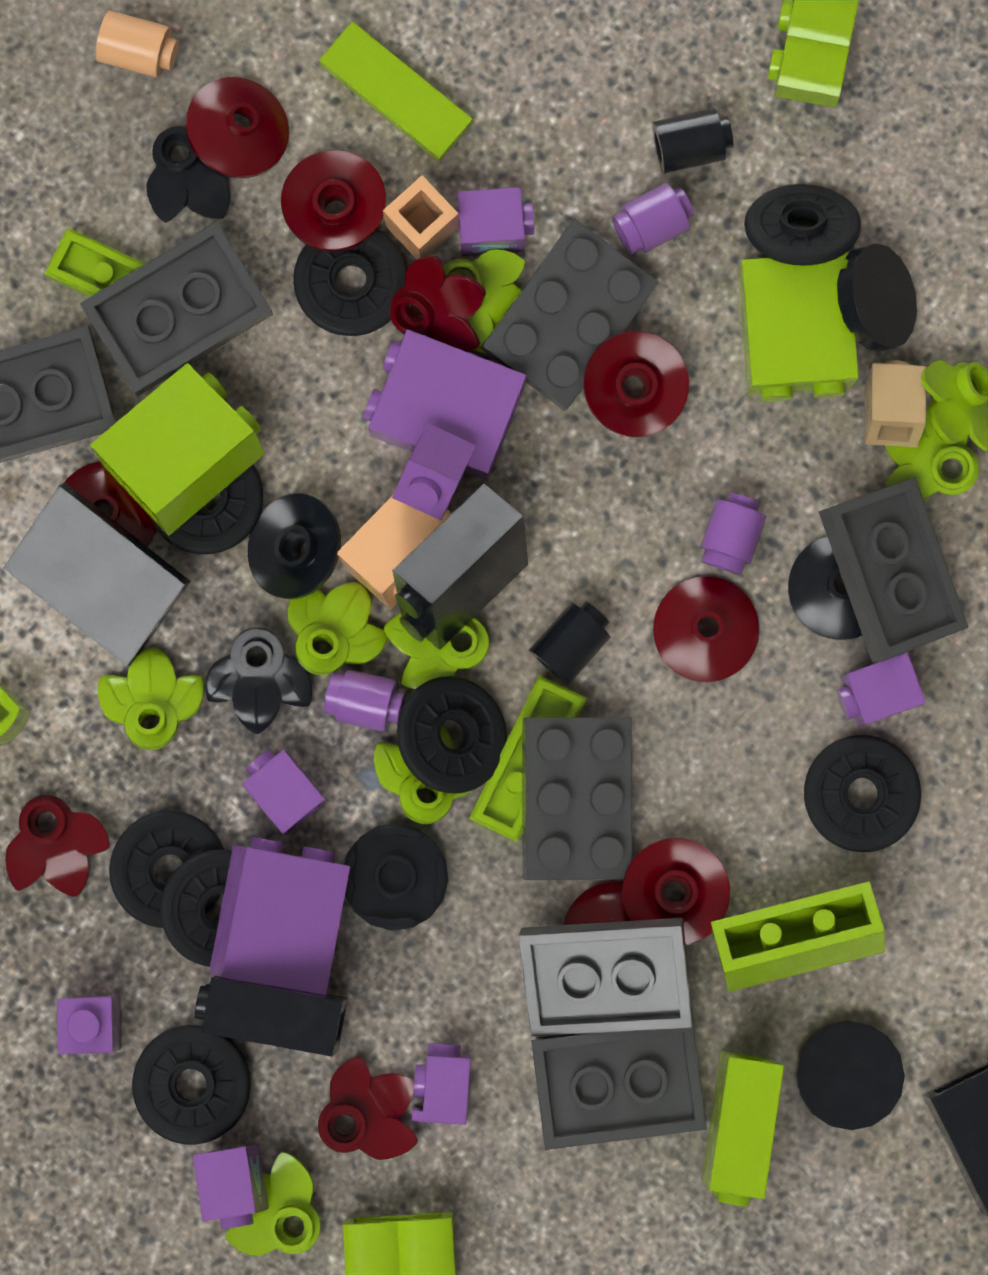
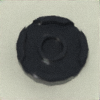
(877, 297)
(395, 877)
(849, 1075)

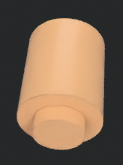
(136, 44)

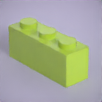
(799, 936)

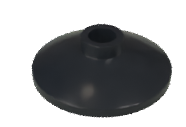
(277, 544)
(814, 595)

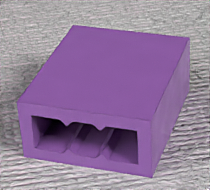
(447, 390)
(280, 917)

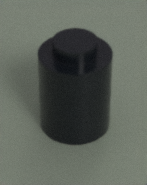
(691, 140)
(571, 641)

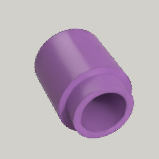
(653, 218)
(732, 533)
(364, 700)

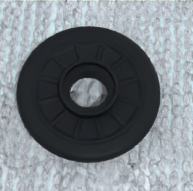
(834, 218)
(350, 312)
(226, 523)
(421, 739)
(896, 787)
(140, 848)
(185, 902)
(184, 1119)

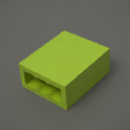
(794, 330)
(180, 447)
(741, 1127)

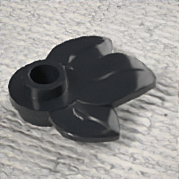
(185, 182)
(260, 687)

